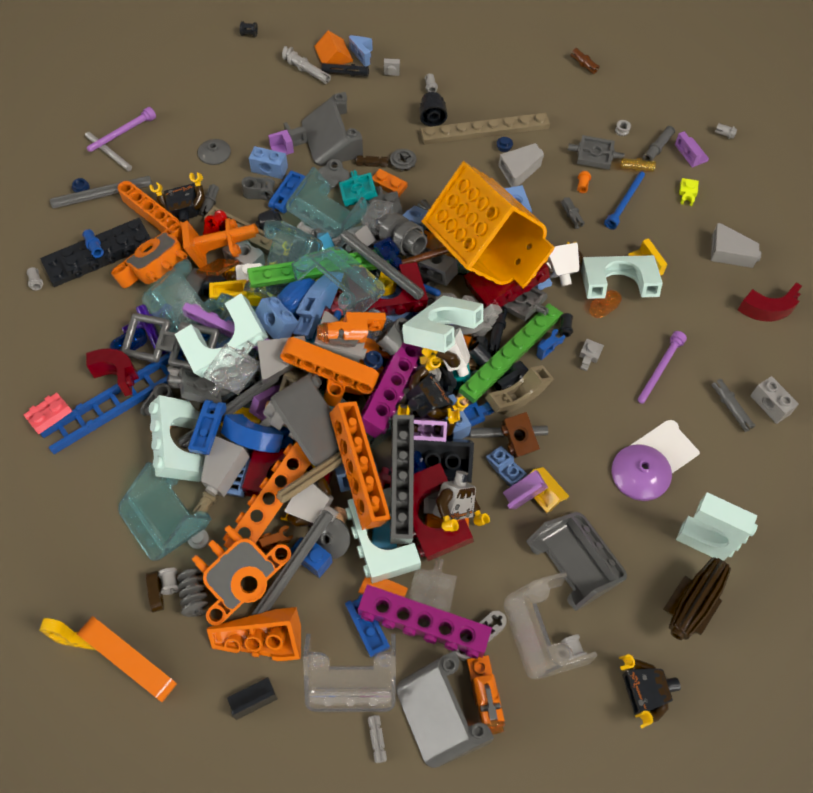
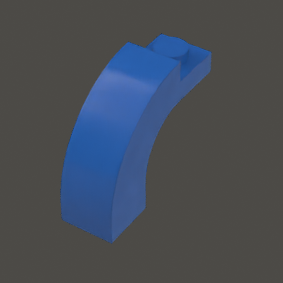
(255, 436)

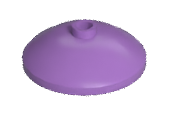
(640, 482)

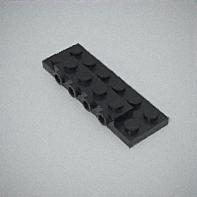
(77, 258)

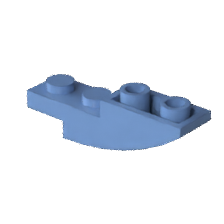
(311, 308)

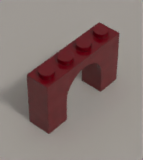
(492, 293)
(404, 301)
(260, 468)
(435, 541)

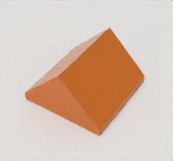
(332, 49)

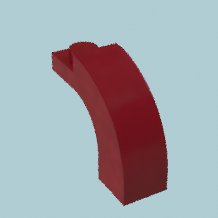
(770, 309)
(113, 361)

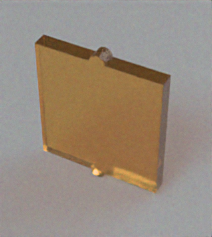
(217, 267)

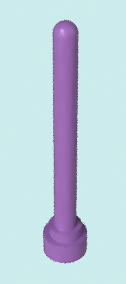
(147, 115)
(676, 340)

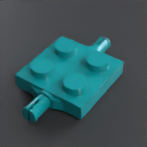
(357, 187)

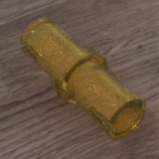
(638, 164)

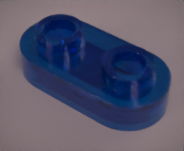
(139, 333)

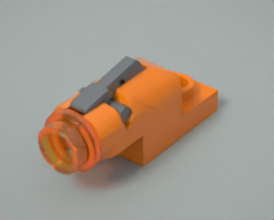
(352, 329)
(486, 693)

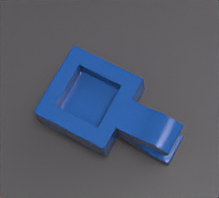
(545, 347)
(476, 413)

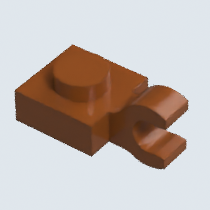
(268, 541)

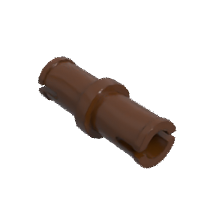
(584, 60)

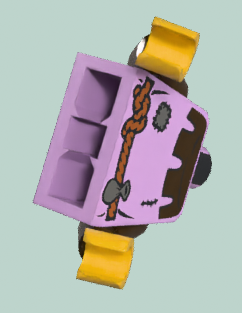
(432, 429)

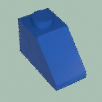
(317, 560)

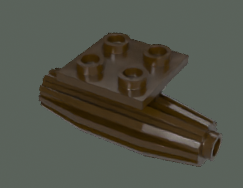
(697, 599)

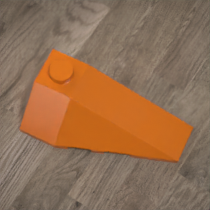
(266, 634)

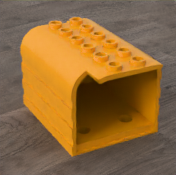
(488, 228)

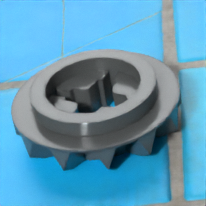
(404, 154)

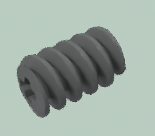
(191, 593)

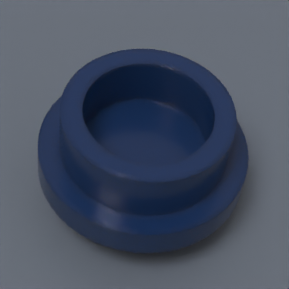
(504, 144)
(80, 185)
(373, 359)

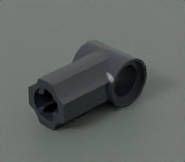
(478, 350)
(511, 377)

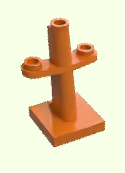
(198, 246)

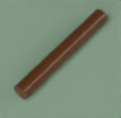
(427, 255)

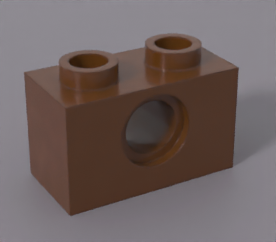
(519, 423)

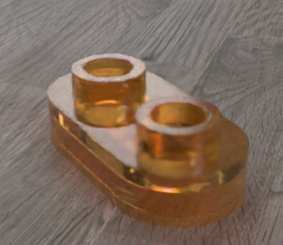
(608, 304)

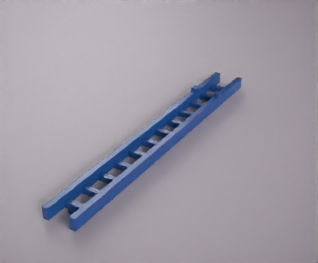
(120, 408)

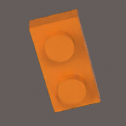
(389, 182)

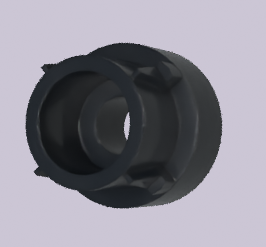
(433, 109)

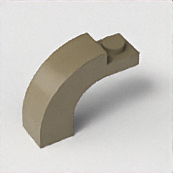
(522, 392)

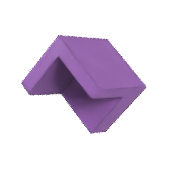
(281, 142)

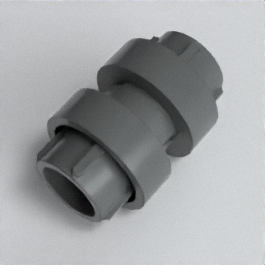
(404, 233)

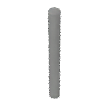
(109, 152)

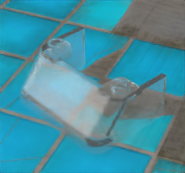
(535, 649)
(349, 687)

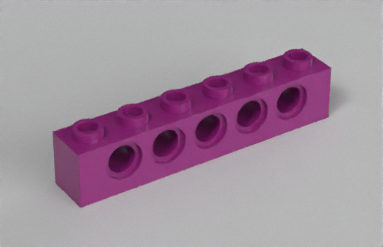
(389, 389)
(478, 632)

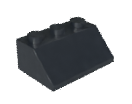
(452, 454)

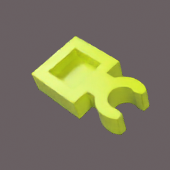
(688, 190)

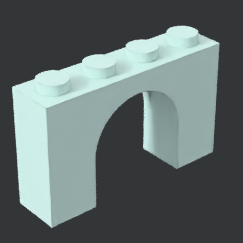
(639, 268)
(429, 327)
(246, 329)
(168, 458)
(717, 527)
(382, 563)

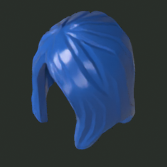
(294, 293)

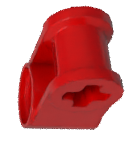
(215, 222)

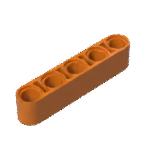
(146, 206)
(329, 365)
(127, 659)

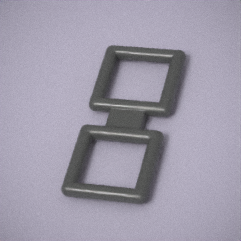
(166, 341)

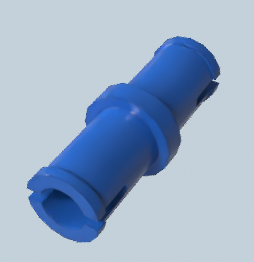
(92, 243)

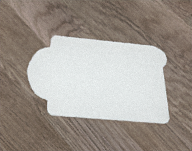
(671, 443)

